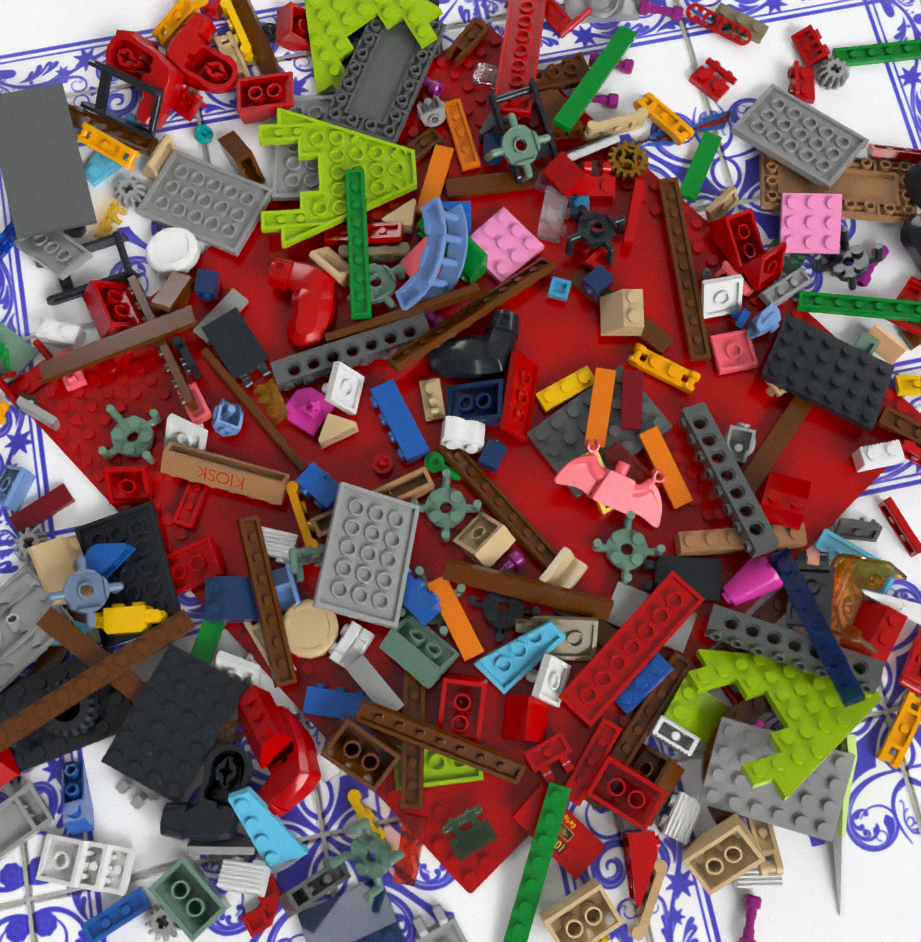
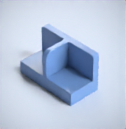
(286, 587)

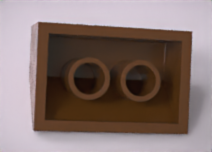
(360, 752)
(659, 769)

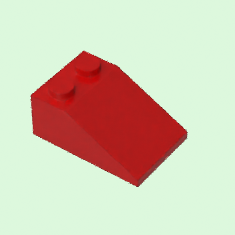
(263, 94)
(737, 237)
(785, 500)
(462, 705)
(627, 792)
(640, 858)

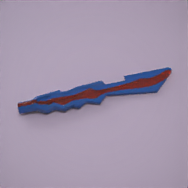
(708, 123)

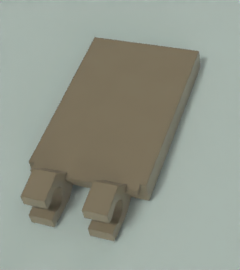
(580, 635)

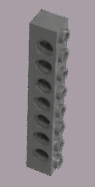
(340, 349)
(700, 416)
(783, 640)

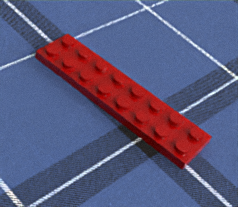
(520, 53)
(631, 648)

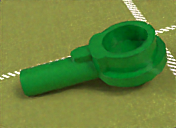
(435, 463)

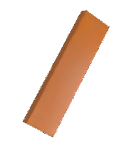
(461, 135)
(435, 175)
(600, 406)
(661, 458)
(456, 619)

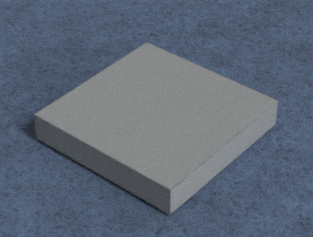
(38, 413)

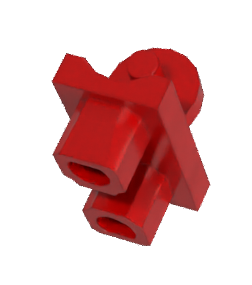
(590, 261)

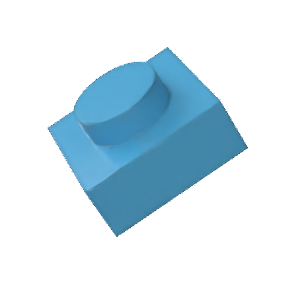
(575, 202)
(559, 289)

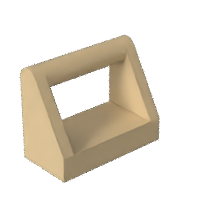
(158, 158)
(332, 264)

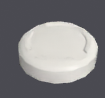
(172, 250)

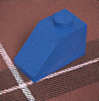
(107, 557)

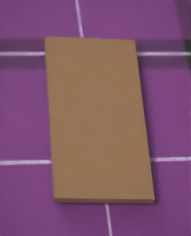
(868, 188)

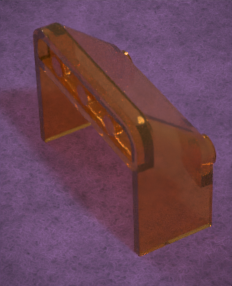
(851, 576)

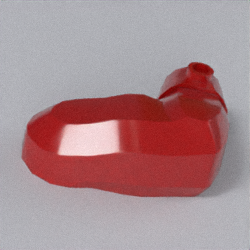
(201, 65)
(150, 66)
(311, 302)
(293, 771)

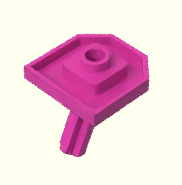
(308, 410)

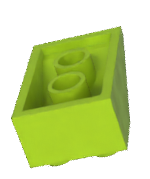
(694, 711)

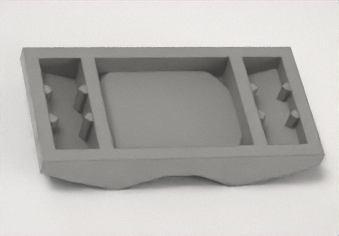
(603, 10)
(22, 818)

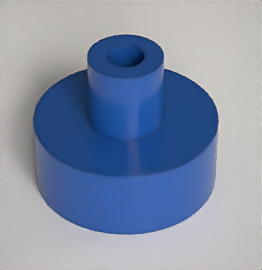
(741, 317)

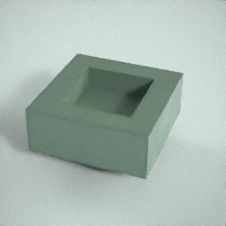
(866, 343)

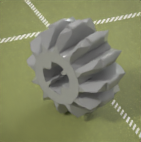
(833, 73)
(129, 192)
(25, 540)
(157, 924)

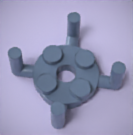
(74, 598)

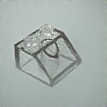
(552, 216)

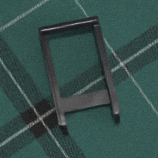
(103, 93)
(545, 149)
(70, 293)

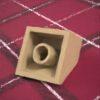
(622, 313)
(484, 540)

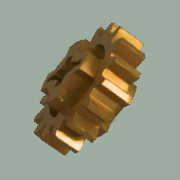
(628, 160)

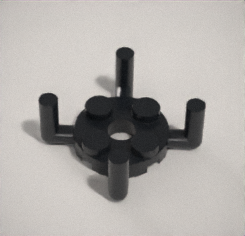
(593, 239)
(848, 254)
(497, 619)

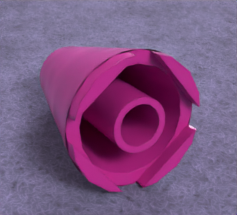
(752, 581)

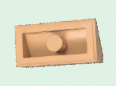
(889, 348)

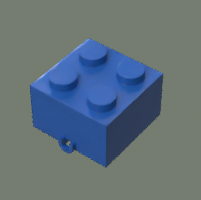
(320, 485)

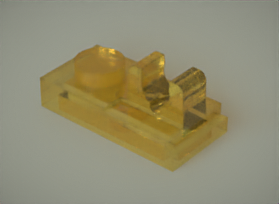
(110, 216)
(273, 401)

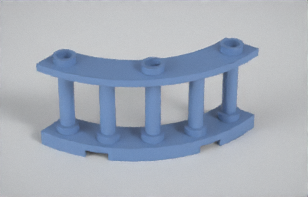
(424, 283)

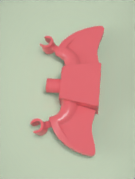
(613, 487)

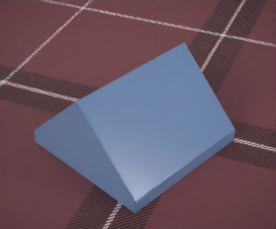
(14, 487)

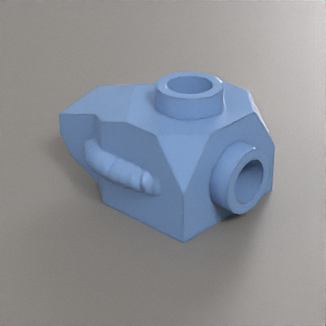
(764, 321)
(227, 418)

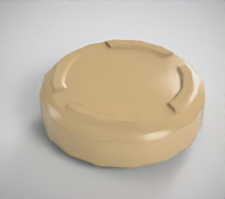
(310, 630)

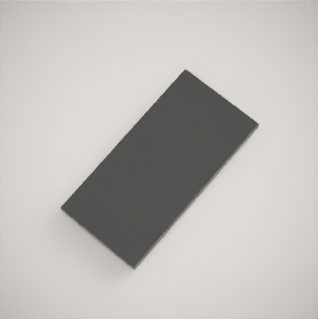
(382, 80)
(42, 163)

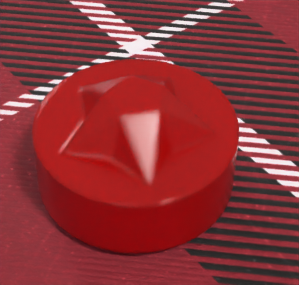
(382, 464)

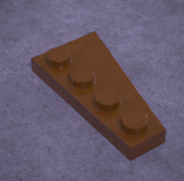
(563, 75)

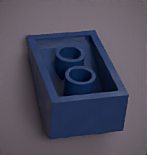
(477, 401)
(229, 600)

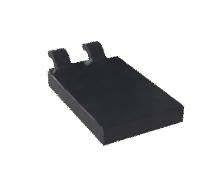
(237, 346)
(699, 573)
(821, 584)

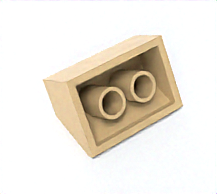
(55, 564)
(722, 854)
(582, 915)

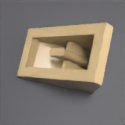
(404, 214)
(336, 429)

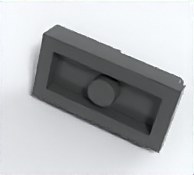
(858, 529)

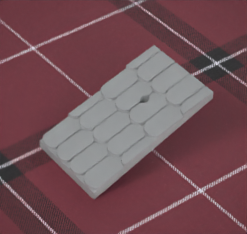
(20, 610)

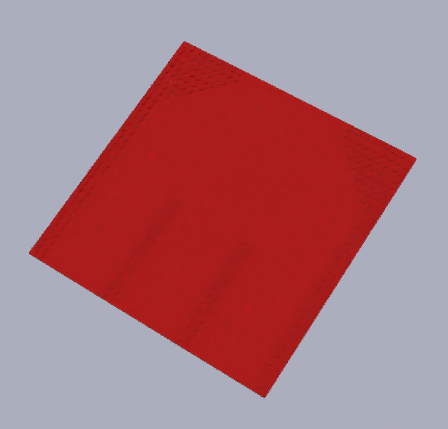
(551, 334)

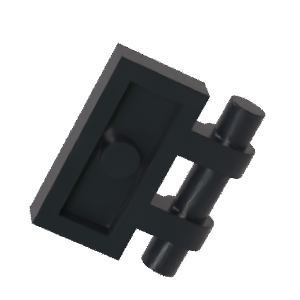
(186, 358)

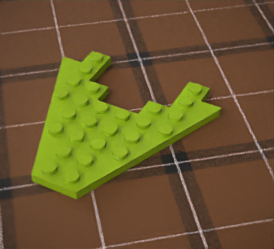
(334, 20)
(387, 168)
(803, 703)

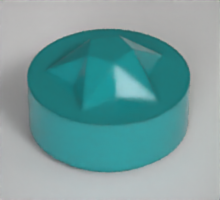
(203, 134)

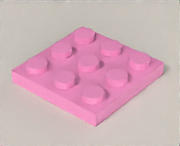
(810, 223)
(506, 244)

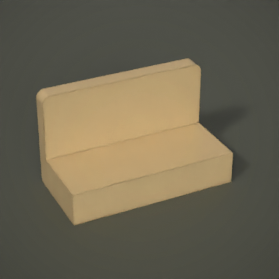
(564, 570)

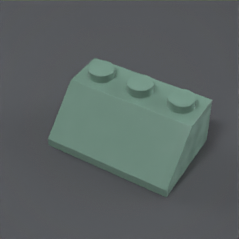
(419, 651)
(189, 897)

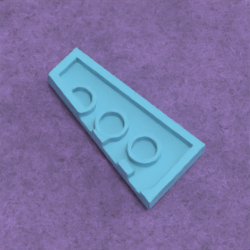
(102, 167)
(837, 545)
(515, 659)
(266, 830)

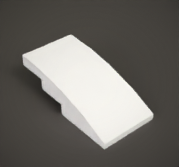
(86, 864)

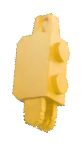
(130, 619)

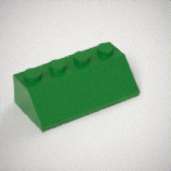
(476, 258)

